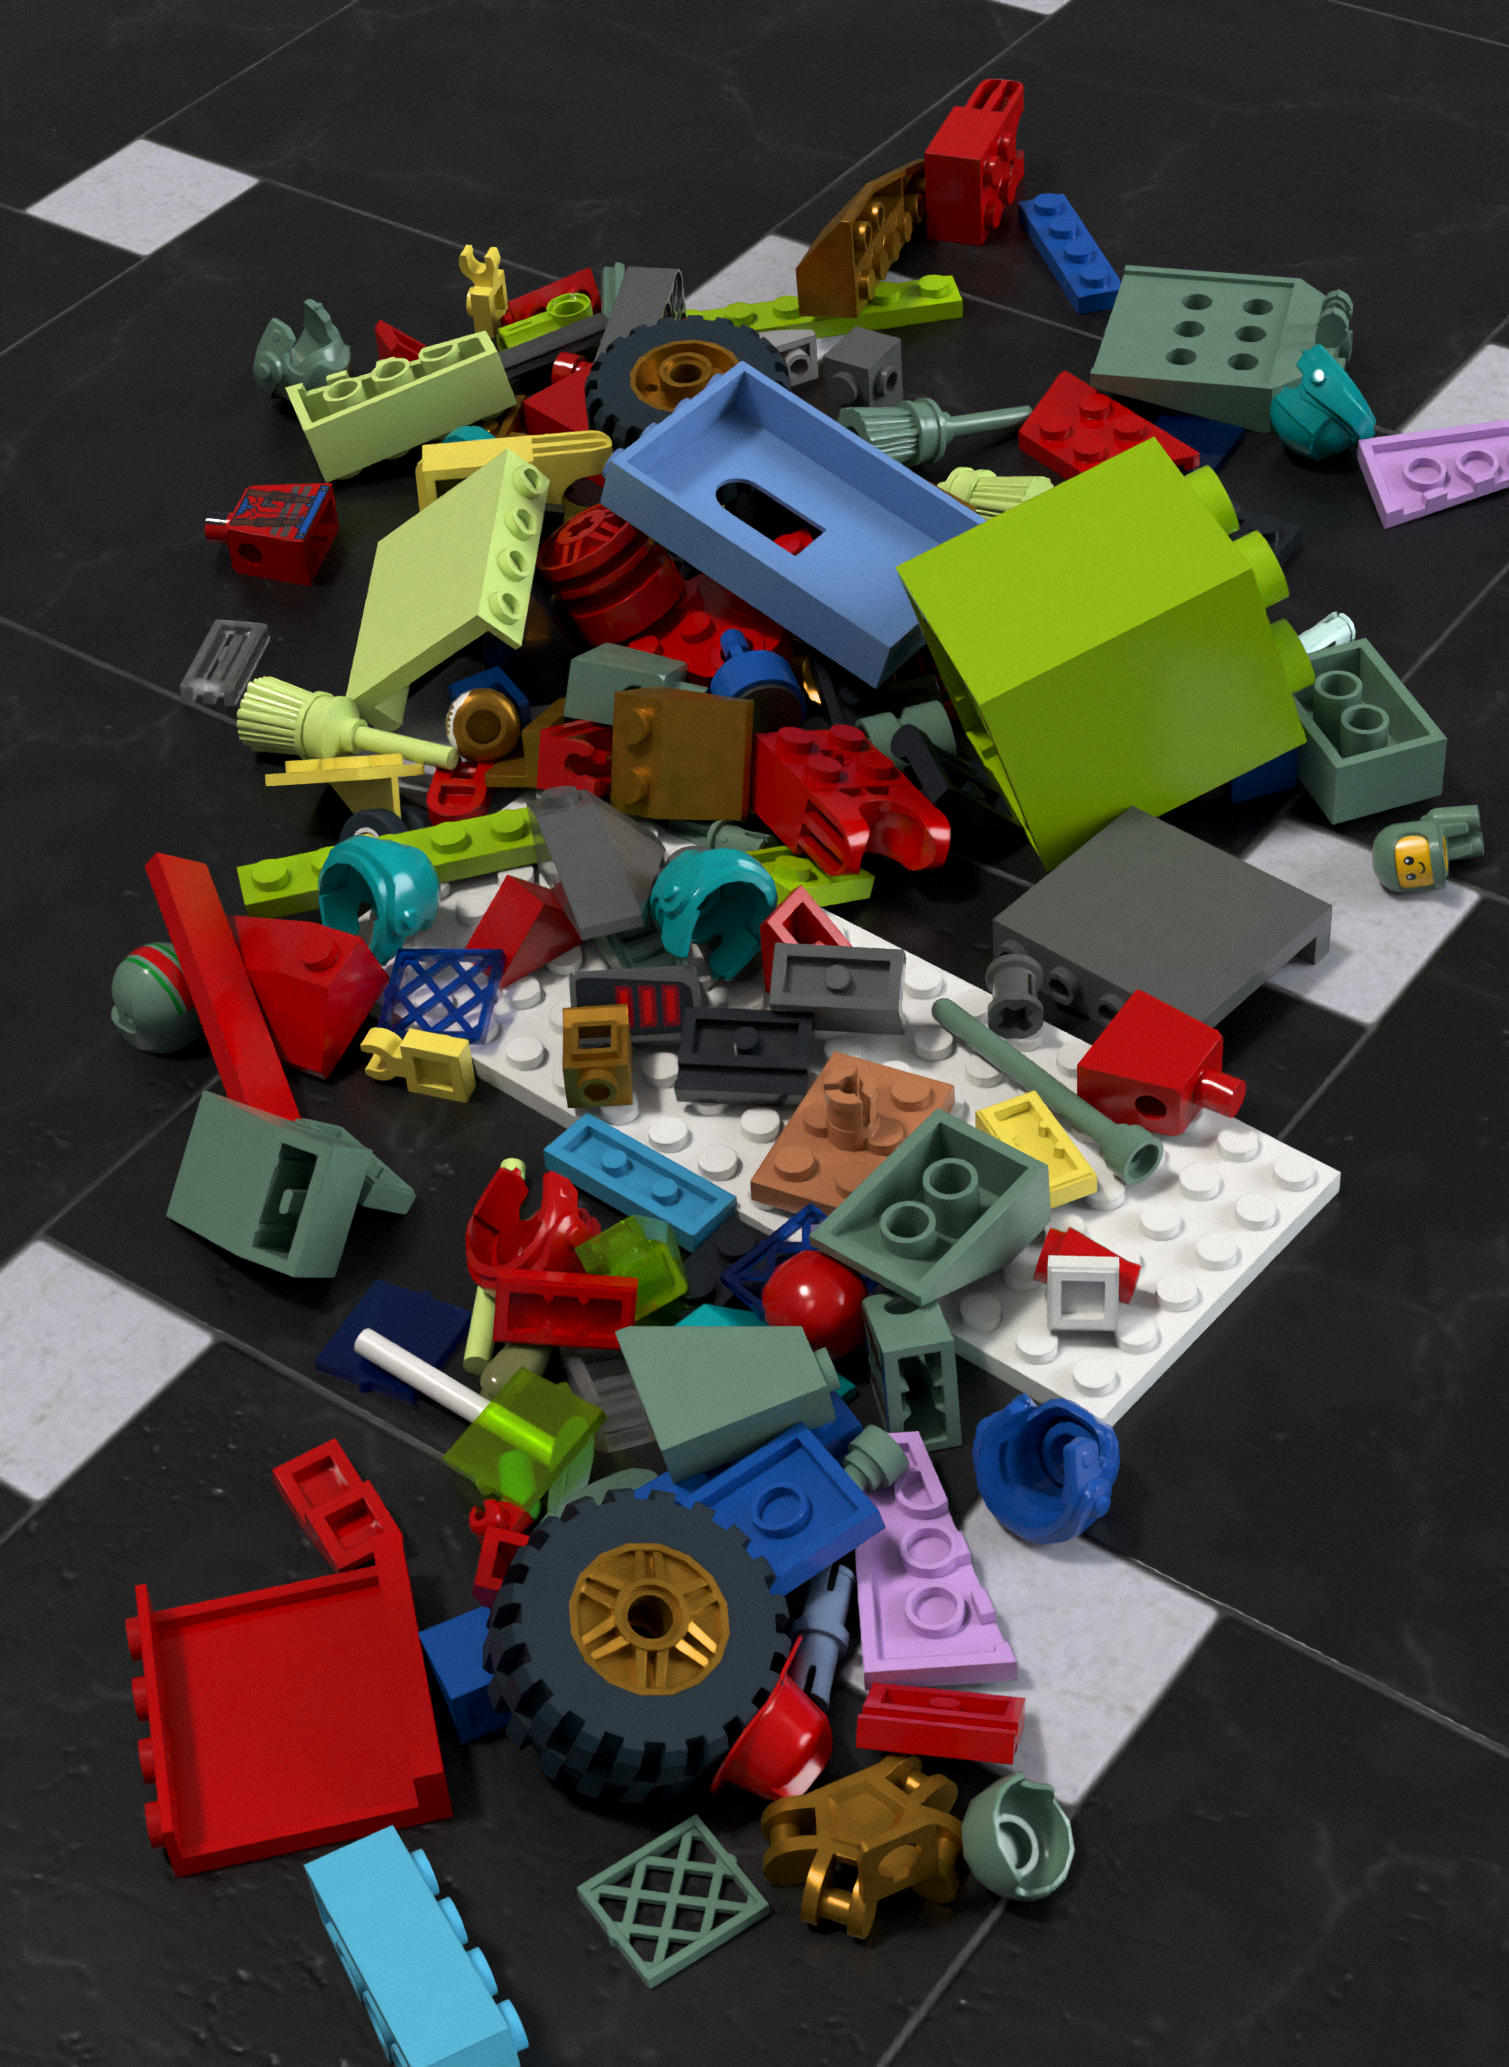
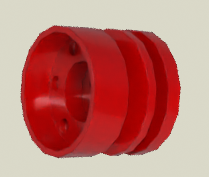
(608, 575)

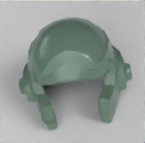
(312, 358)

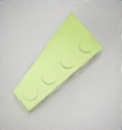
(401, 404)

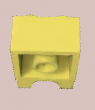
(556, 455)

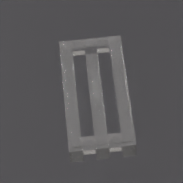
(235, 662)

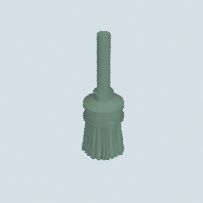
(920, 430)

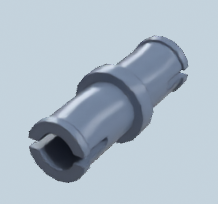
(823, 1634)

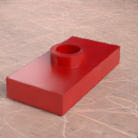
(563, 1308)

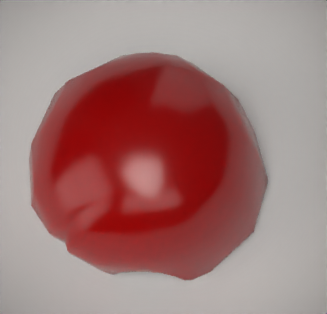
(821, 1298)

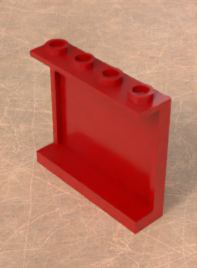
(287, 1716)

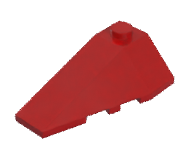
(309, 986)

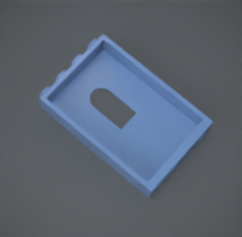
(871, 512)

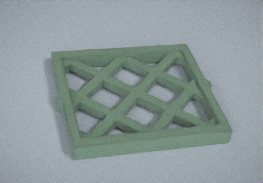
(648, 1858)

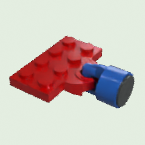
(732, 647)

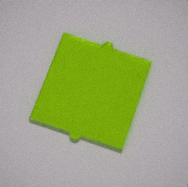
(524, 1439)

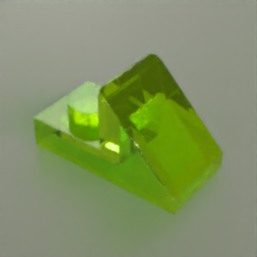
(641, 1250)

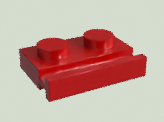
(941, 1723)

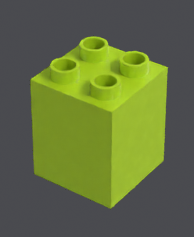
(1112, 646)

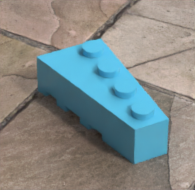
(409, 1960)

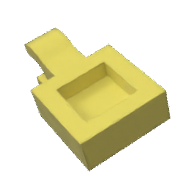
(488, 297)

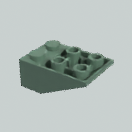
(268, 1187)

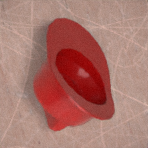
(781, 1746)

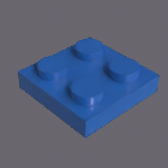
(792, 1507)

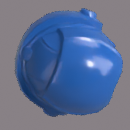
(1045, 1468)

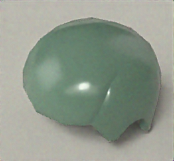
(1017, 1839)

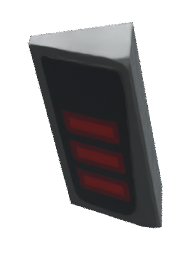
(653, 998)

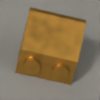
(681, 754)

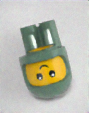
(1419, 852)

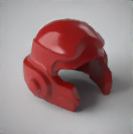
(541, 1243)

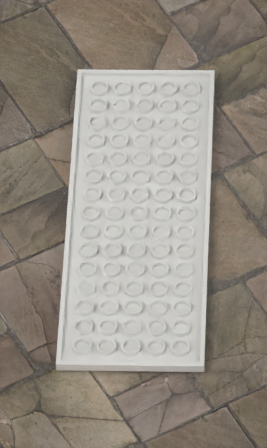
(1197, 1225)

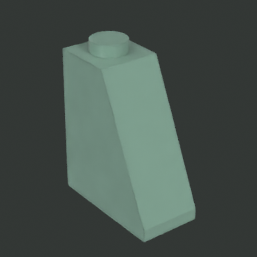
(725, 1389)

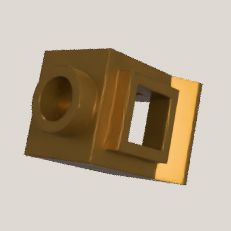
(597, 1074)

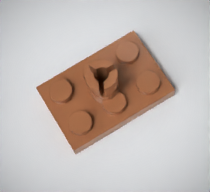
(844, 1132)

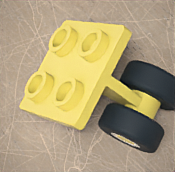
(366, 787)

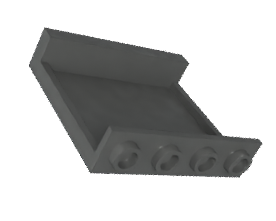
(1161, 918)

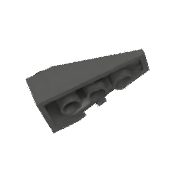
(595, 860)

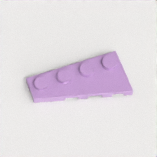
(1434, 468)
(919, 1593)

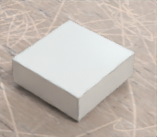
(1082, 1293)

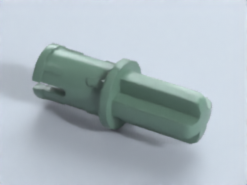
(720, 835)

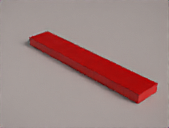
(220, 985)

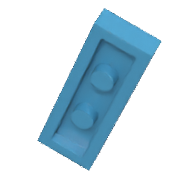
(639, 1180)

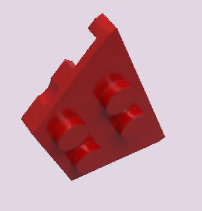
(1083, 427)

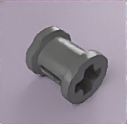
(1015, 1002)

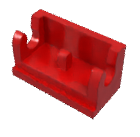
(576, 756)

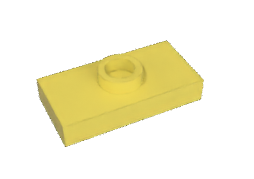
(1033, 1129)

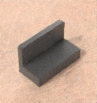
(841, 985)

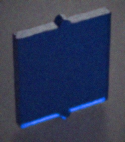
(1210, 438)
(405, 1318)

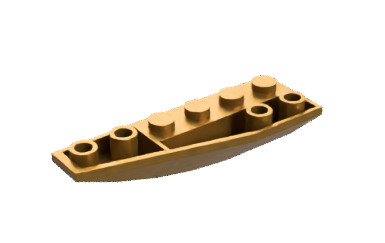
(861, 244)

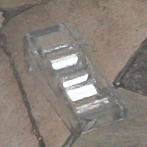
(613, 1391)

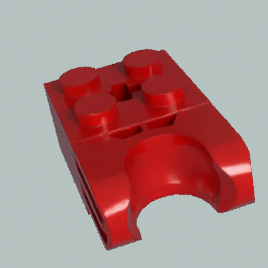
(974, 164)
(842, 798)

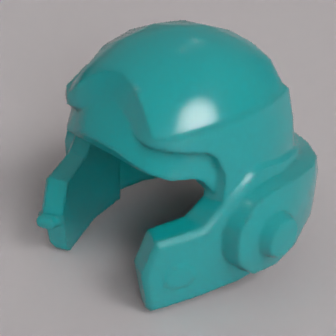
(1323, 411)
(388, 876)
(712, 897)

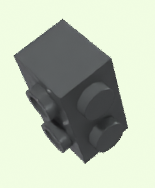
(863, 372)

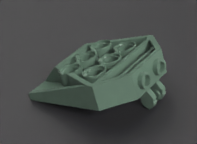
(1216, 340)

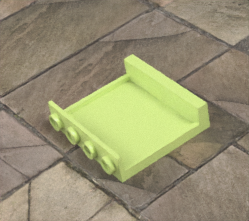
(446, 581)

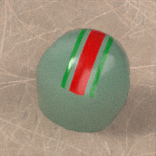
(154, 1001)

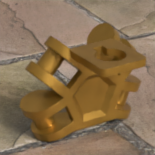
(867, 1825)

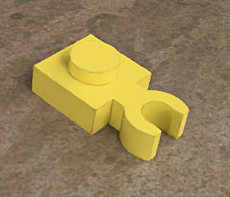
(428, 1061)

